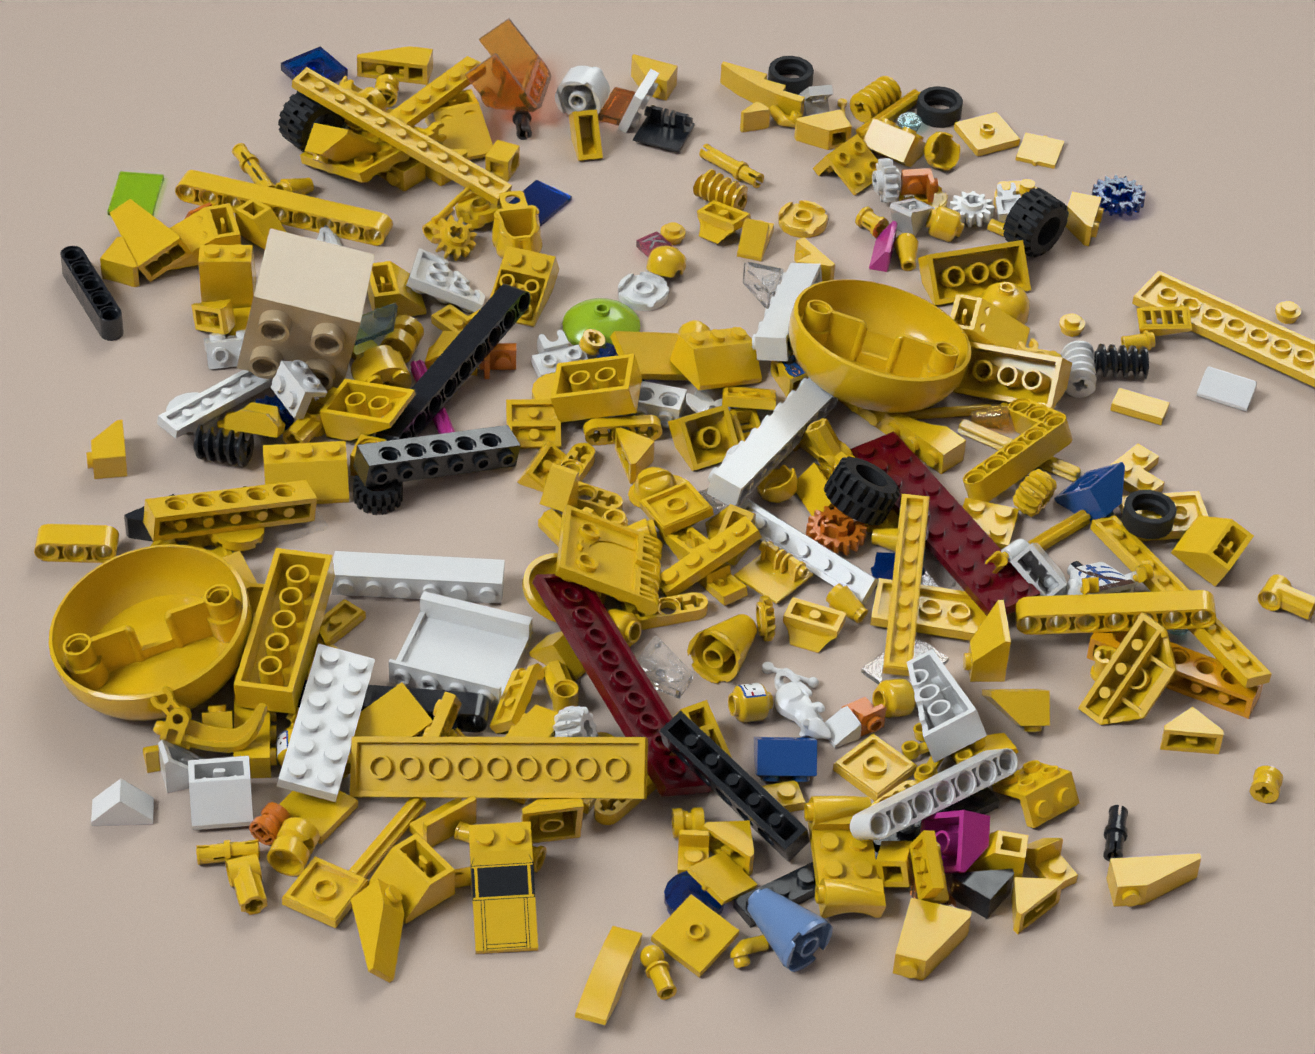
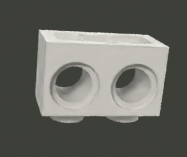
(662, 401)

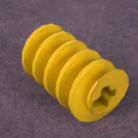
(874, 98)
(716, 187)

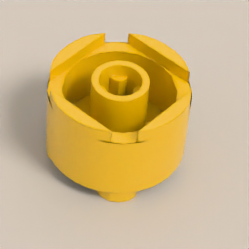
(383, 367)

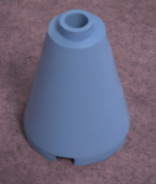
(789, 928)

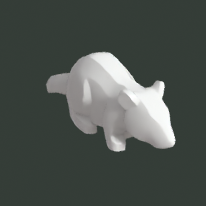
(794, 703)

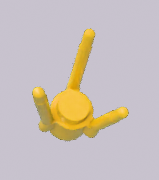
(427, 228)

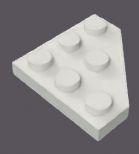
(433, 277)

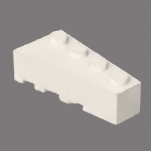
(944, 709)

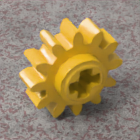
(453, 237)

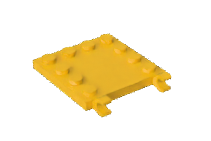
(369, 165)

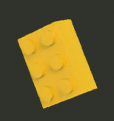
(596, 388)

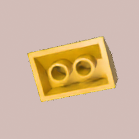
(717, 358)
(318, 463)

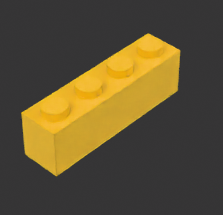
(259, 751)

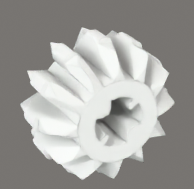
(574, 723)

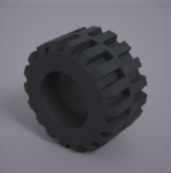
(299, 117)
(1036, 220)
(862, 490)

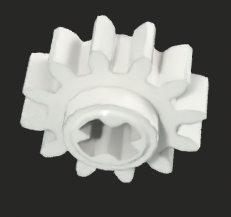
(886, 180)
(973, 208)

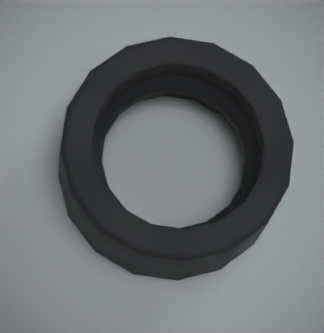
(795, 66)
(939, 96)
(1150, 501)

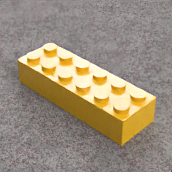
(284, 630)

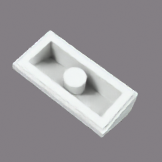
(1227, 388)

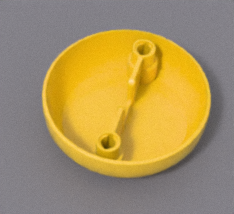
(877, 345)
(151, 624)

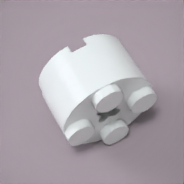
(582, 90)

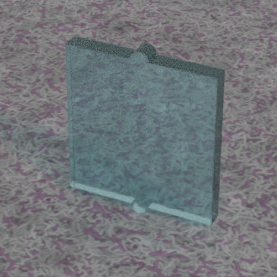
(377, 323)

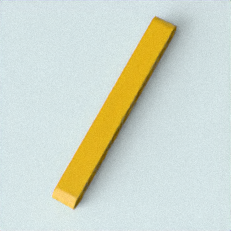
(289, 207)

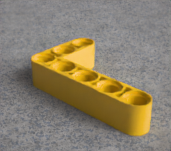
(1042, 436)

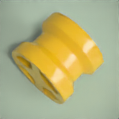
(1266, 784)

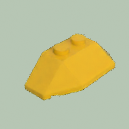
(1132, 676)

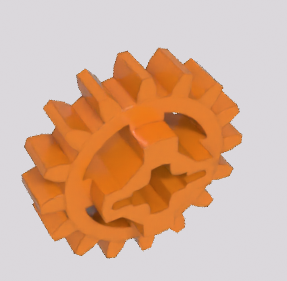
(836, 530)

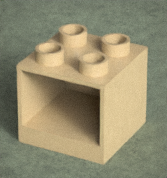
(306, 307)

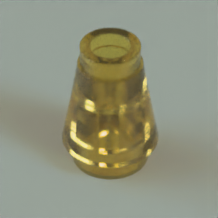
(992, 417)

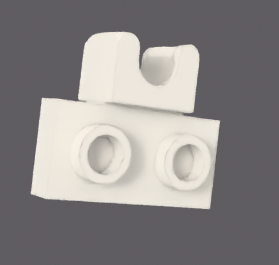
(554, 352)

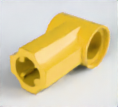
(1280, 594)
(560, 686)
(246, 878)

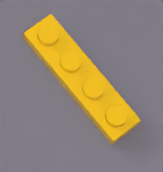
(708, 557)

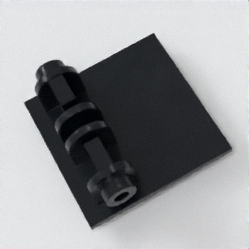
(664, 129)

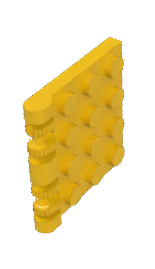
(609, 559)

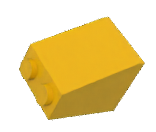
(227, 274)

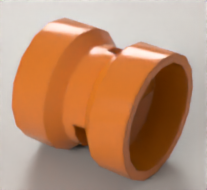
(269, 823)

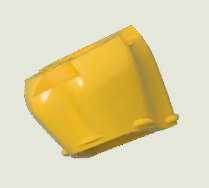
(516, 225)

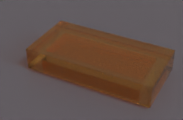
(616, 106)

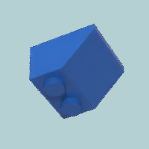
(785, 757)

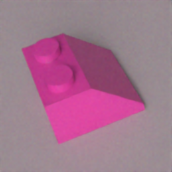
(961, 837)

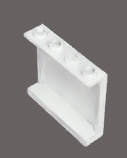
(462, 647)

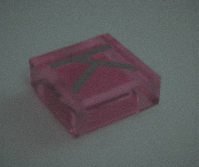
(651, 241)

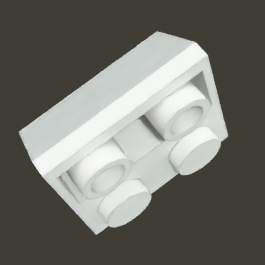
(220, 792)

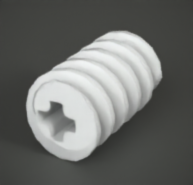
(1082, 374)

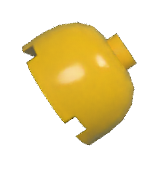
(1009, 299)

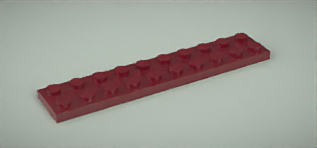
(950, 531)
(617, 678)

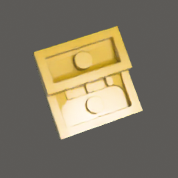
(533, 422)

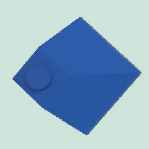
(1095, 492)

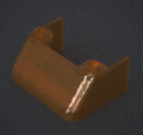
(513, 74)

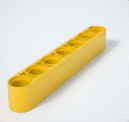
(1114, 611)

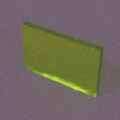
(139, 187)

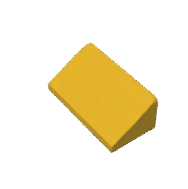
(539, 468)

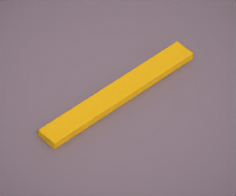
(906, 584)

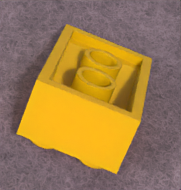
(363, 408)

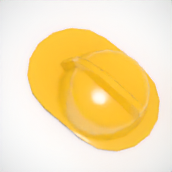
(650, 482)

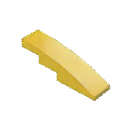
(755, 87)
(719, 582)
(608, 975)

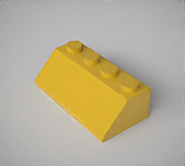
(973, 270)
(1014, 374)

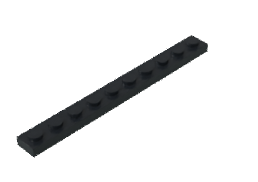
(801, 883)

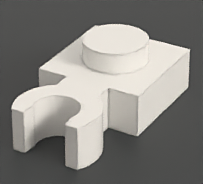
(1005, 201)

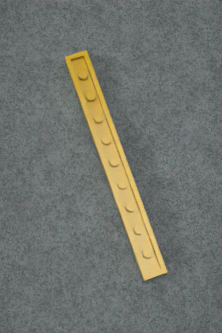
(400, 135)
(1216, 638)

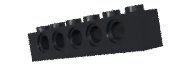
(436, 455)
(734, 786)

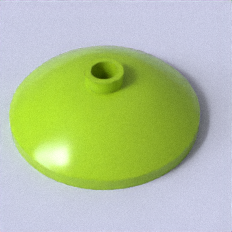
(599, 314)

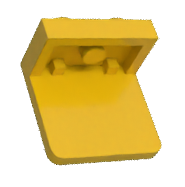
(1042, 791)

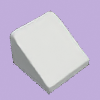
(843, 727)

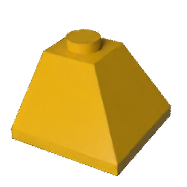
(337, 144)
(704, 436)
(989, 648)
(1022, 706)
(554, 819)

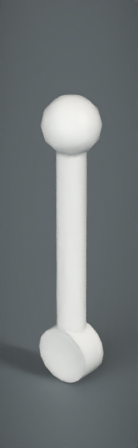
(768, 668)

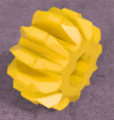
(1034, 492)

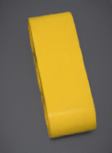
(76, 543)

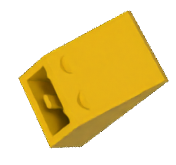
(463, 125)
(207, 227)
(529, 272)
(987, 323)

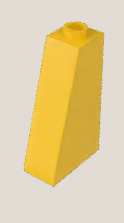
(149, 240)

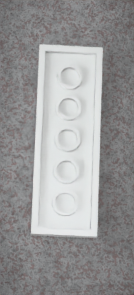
(326, 723)

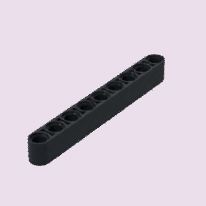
(459, 361)

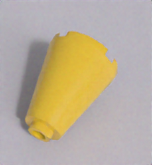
(722, 648)

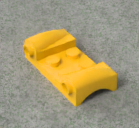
(842, 864)

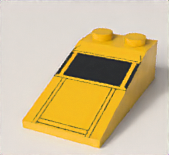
(503, 887)

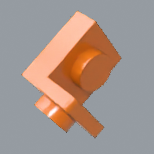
(919, 182)
(500, 358)
(870, 717)

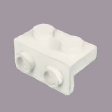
(223, 350)
(296, 387)

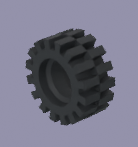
(377, 501)

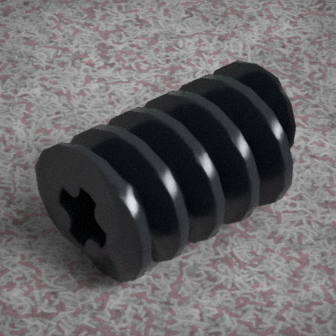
(1122, 360)
(223, 447)

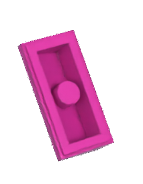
(884, 248)

